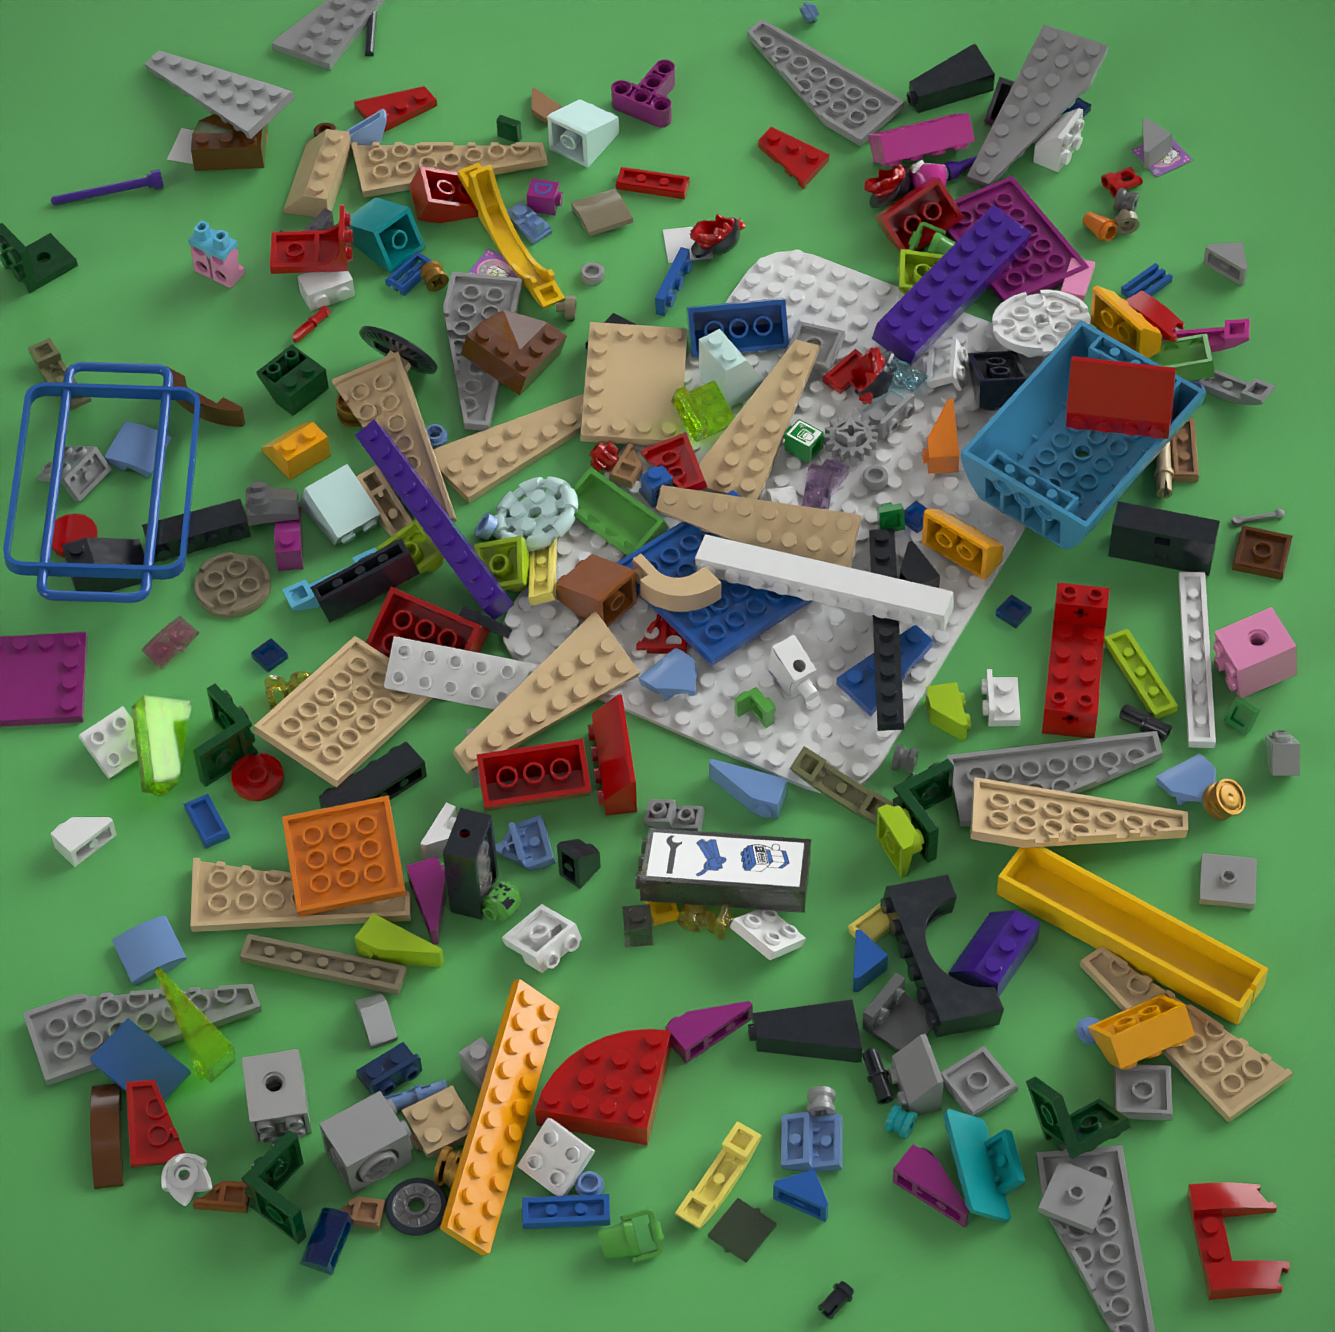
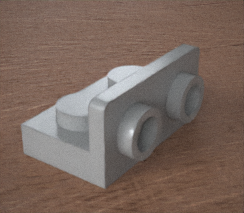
(890, 412)

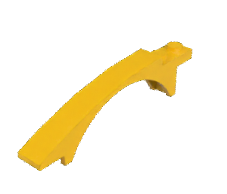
(485, 195)

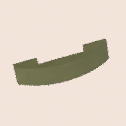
(53, 368)
(837, 785)

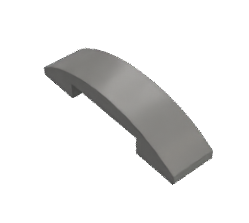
(1237, 390)

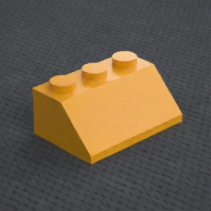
(1121, 322)
(961, 543)
(1142, 1031)

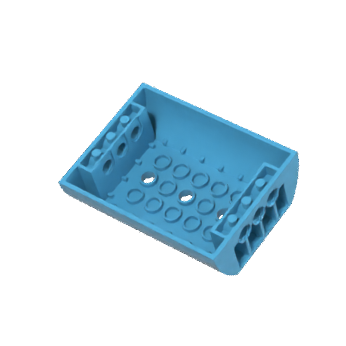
(1028, 456)

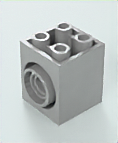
(276, 1095)
(367, 1141)

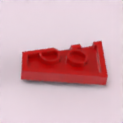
(398, 106)
(794, 155)
(679, 460)
(150, 1127)

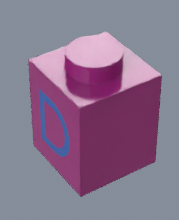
(544, 196)

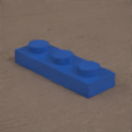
(673, 281)
(566, 1211)

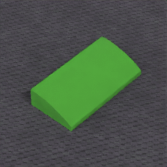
(1189, 356)
(615, 513)

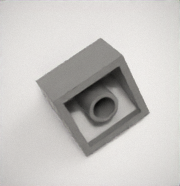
(917, 1077)

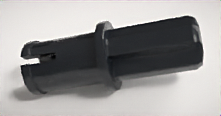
(1145, 721)
(878, 1076)

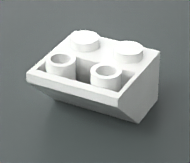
(1060, 141)

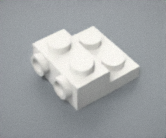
(543, 938)

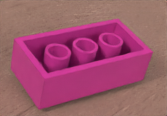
(921, 138)

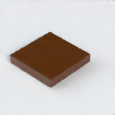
(1262, 552)

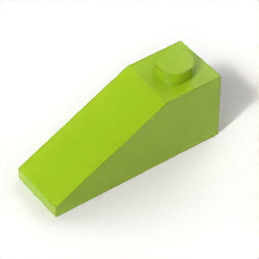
(395, 945)

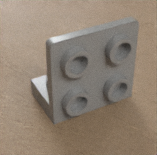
(81, 470)

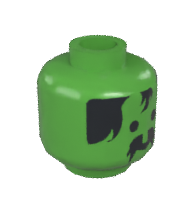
(501, 901)

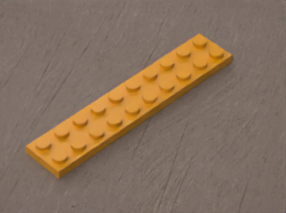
(500, 1118)

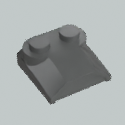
(270, 504)

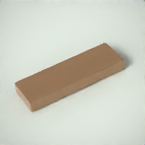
(1184, 454)

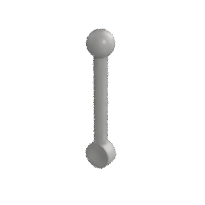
(1237, 520)

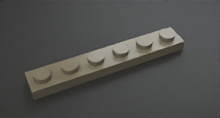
(323, 964)

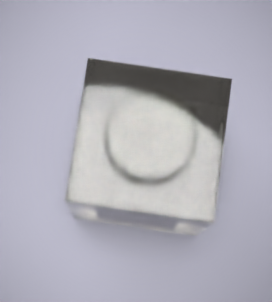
(637, 925)

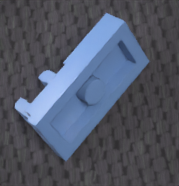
(528, 223)

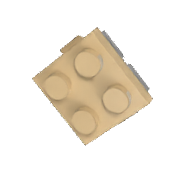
(438, 1122)

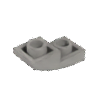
(667, 815)

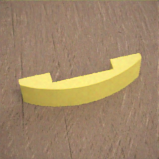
(720, 1177)

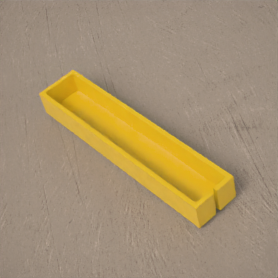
(1134, 931)

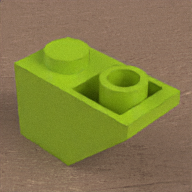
(946, 709)

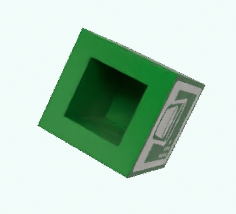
(803, 441)

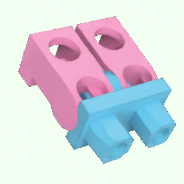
(217, 253)

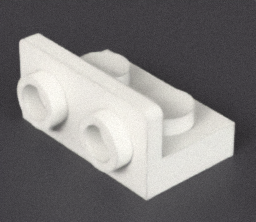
(947, 364)
(1001, 700)

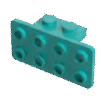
(984, 1164)

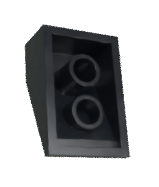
(995, 377)
(104, 552)

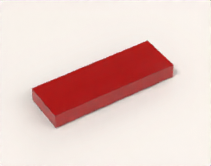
(652, 183)

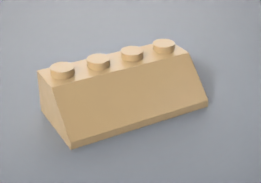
(319, 173)

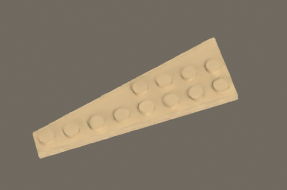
(392, 167)
(569, 679)
(256, 899)

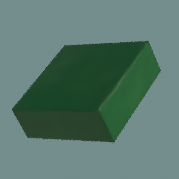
(509, 128)

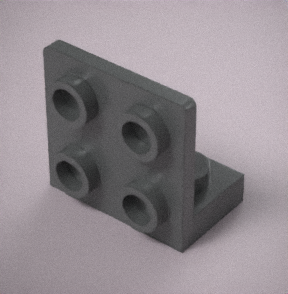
(895, 1015)

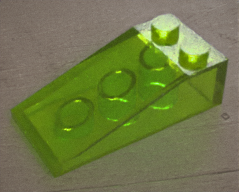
(205, 1045)

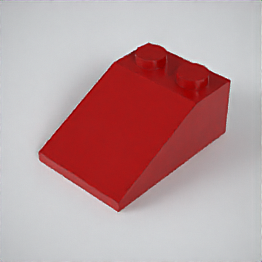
(440, 196)

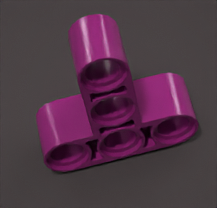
(648, 98)

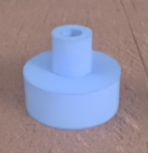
(486, 526)

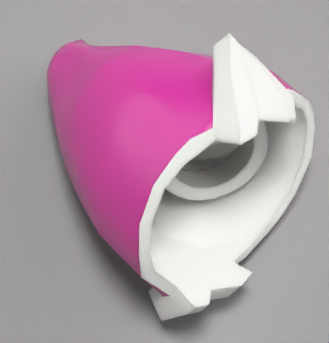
(923, 171)

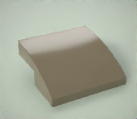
(602, 212)

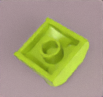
(913, 267)
(420, 547)
(507, 561)
(898, 836)

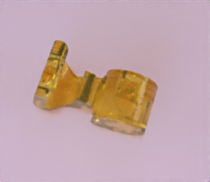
(273, 682)
(696, 916)

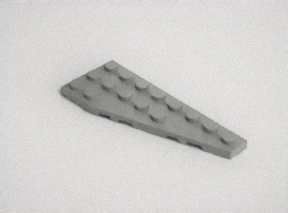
(829, 89)
(77, 1026)

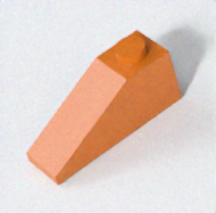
(942, 443)

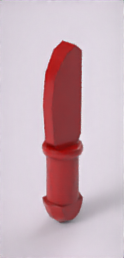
(312, 323)

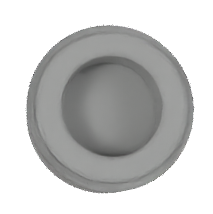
(592, 274)
(875, 477)

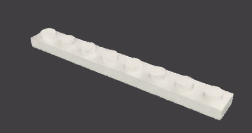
(1196, 660)

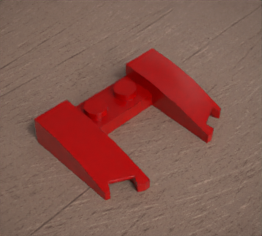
(1156, 314)
(1222, 1276)

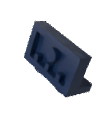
(390, 1070)

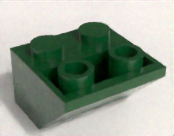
(293, 379)

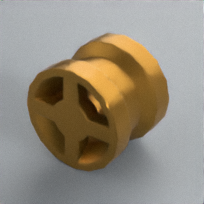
(434, 276)

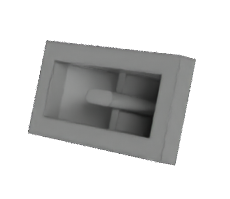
(1156, 142)
(1227, 260)
(376, 1020)

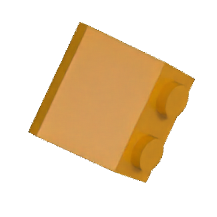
(298, 449)

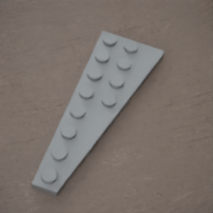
(326, 31)
(233, 97)

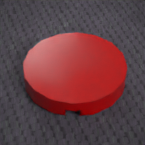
(72, 528)
(257, 777)

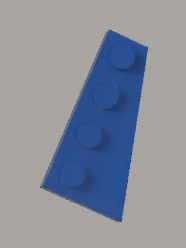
(860, 679)

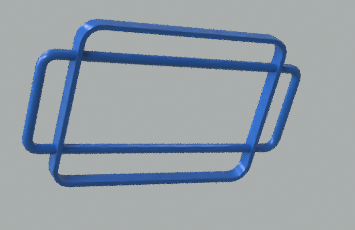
(146, 571)

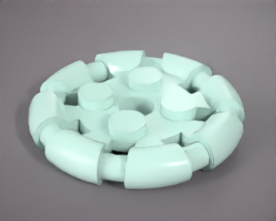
(549, 524)

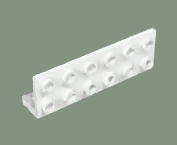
(453, 673)

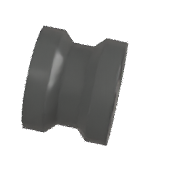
(1125, 200)
(904, 759)

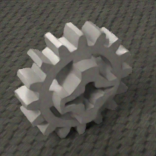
(850, 438)

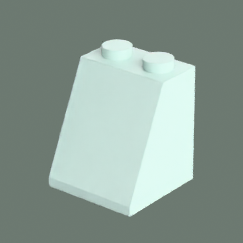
(581, 131)
(727, 367)
(339, 506)

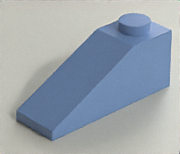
(755, 790)

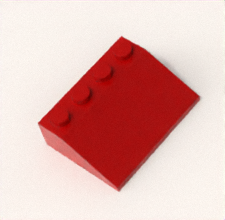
(1120, 397)
(423, 622)

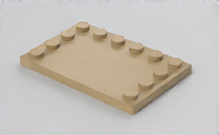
(632, 383)
(340, 713)

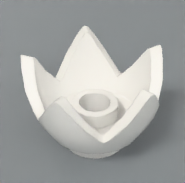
(194, 1181)

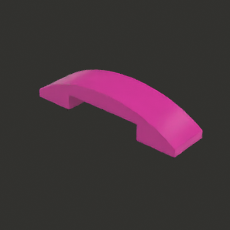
(1222, 338)

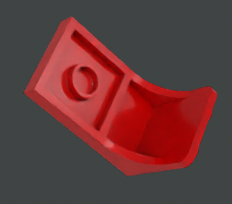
(313, 250)

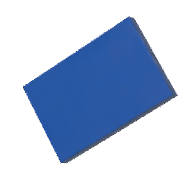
(137, 1057)

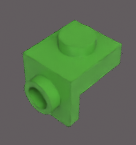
(758, 704)

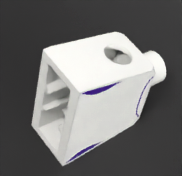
(793, 668)

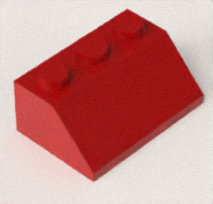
(926, 204)

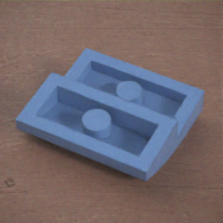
(134, 448)
(148, 947)
(812, 1142)

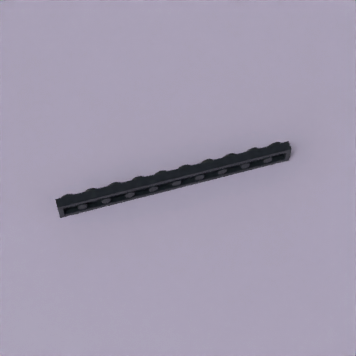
(886, 639)

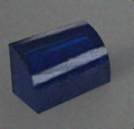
(327, 1240)

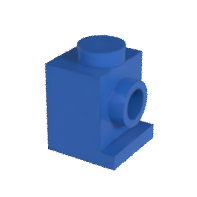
(652, 481)

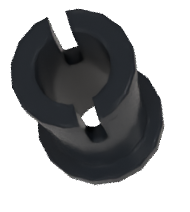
(836, 1299)

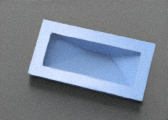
(369, 130)

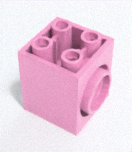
(1255, 653)

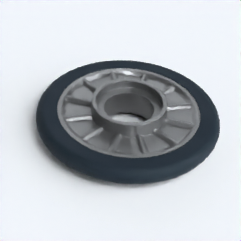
(420, 1222)

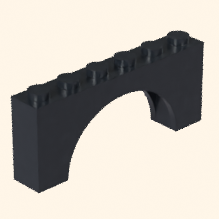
(948, 1002)

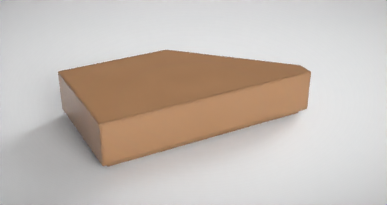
(543, 105)
(627, 468)
(365, 1212)

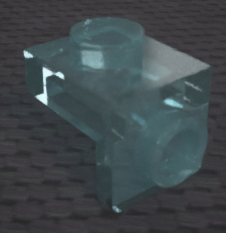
(906, 376)

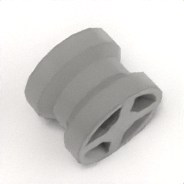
(821, 1101)

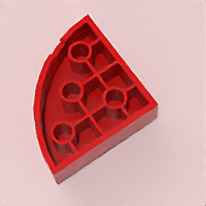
(609, 1086)

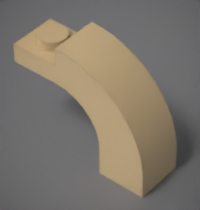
(676, 593)

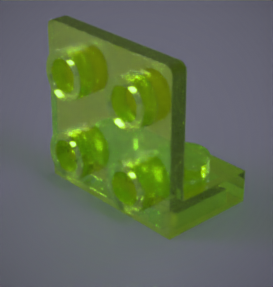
(702, 410)

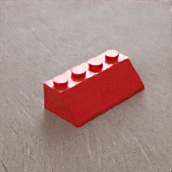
(614, 758)
(533, 775)

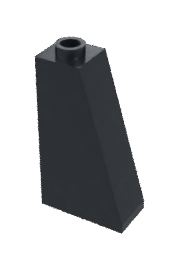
(952, 81)
(809, 1031)

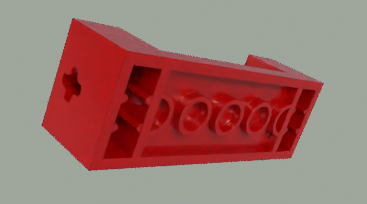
(1075, 660)

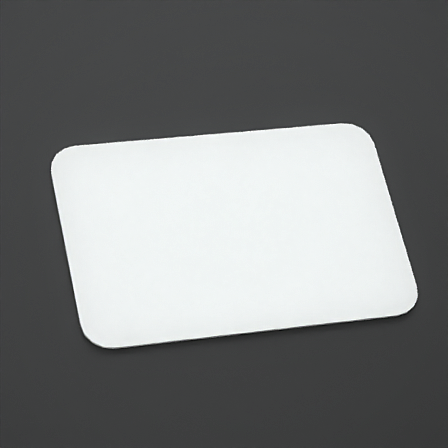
(830, 635)

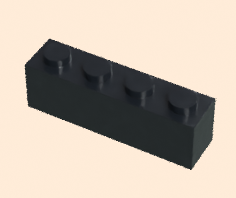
(207, 529)
(365, 580)
(380, 778)

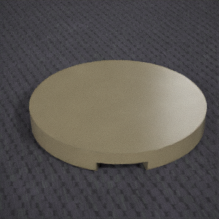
(232, 585)

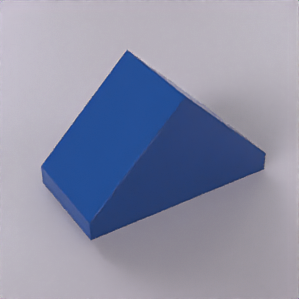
(869, 961)
(802, 1193)

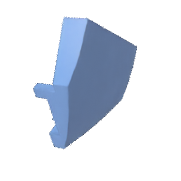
(672, 675)
(1188, 779)
(527, 844)

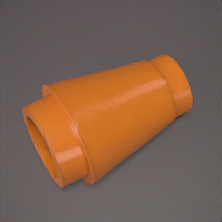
(1100, 226)

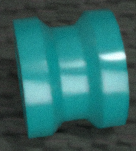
(900, 1121)

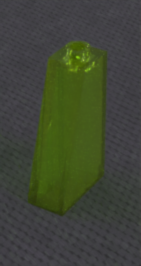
(160, 741)

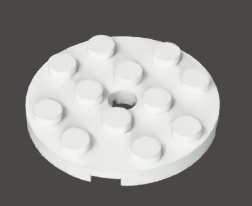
(1037, 321)

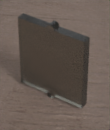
(742, 1230)

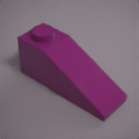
(289, 544)
(430, 892)
(705, 1027)
(926, 1179)

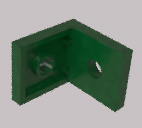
(25, 260)
(222, 751)
(922, 792)
(1081, 1129)
(267, 1177)

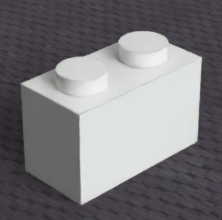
(325, 288)

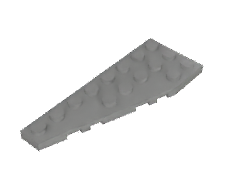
(1049, 83)
(466, 304)
(1053, 766)
(1112, 1255)

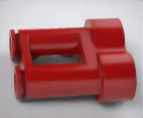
(1114, 181)

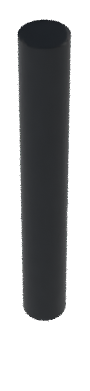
(370, 34)

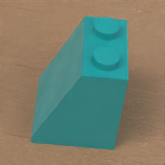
(386, 233)

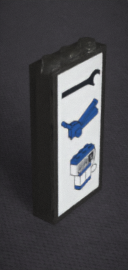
(724, 870)

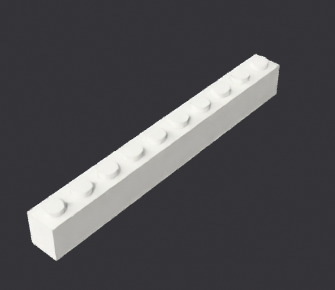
(826, 583)

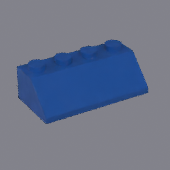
(747, 324)

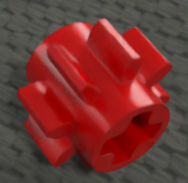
(604, 456)

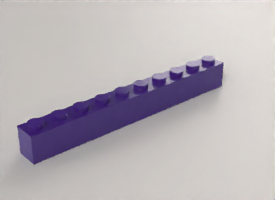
(434, 520)

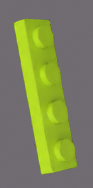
(1140, 674)

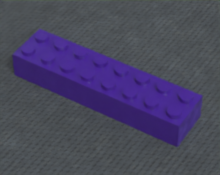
(951, 285)

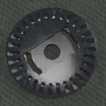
(384, 341)

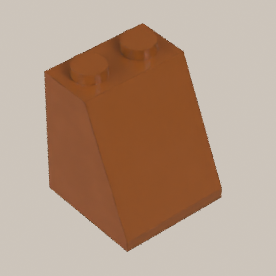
(598, 587)

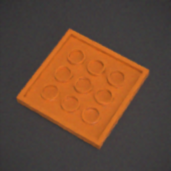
(343, 856)

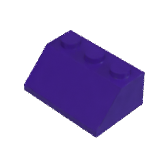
(996, 950)

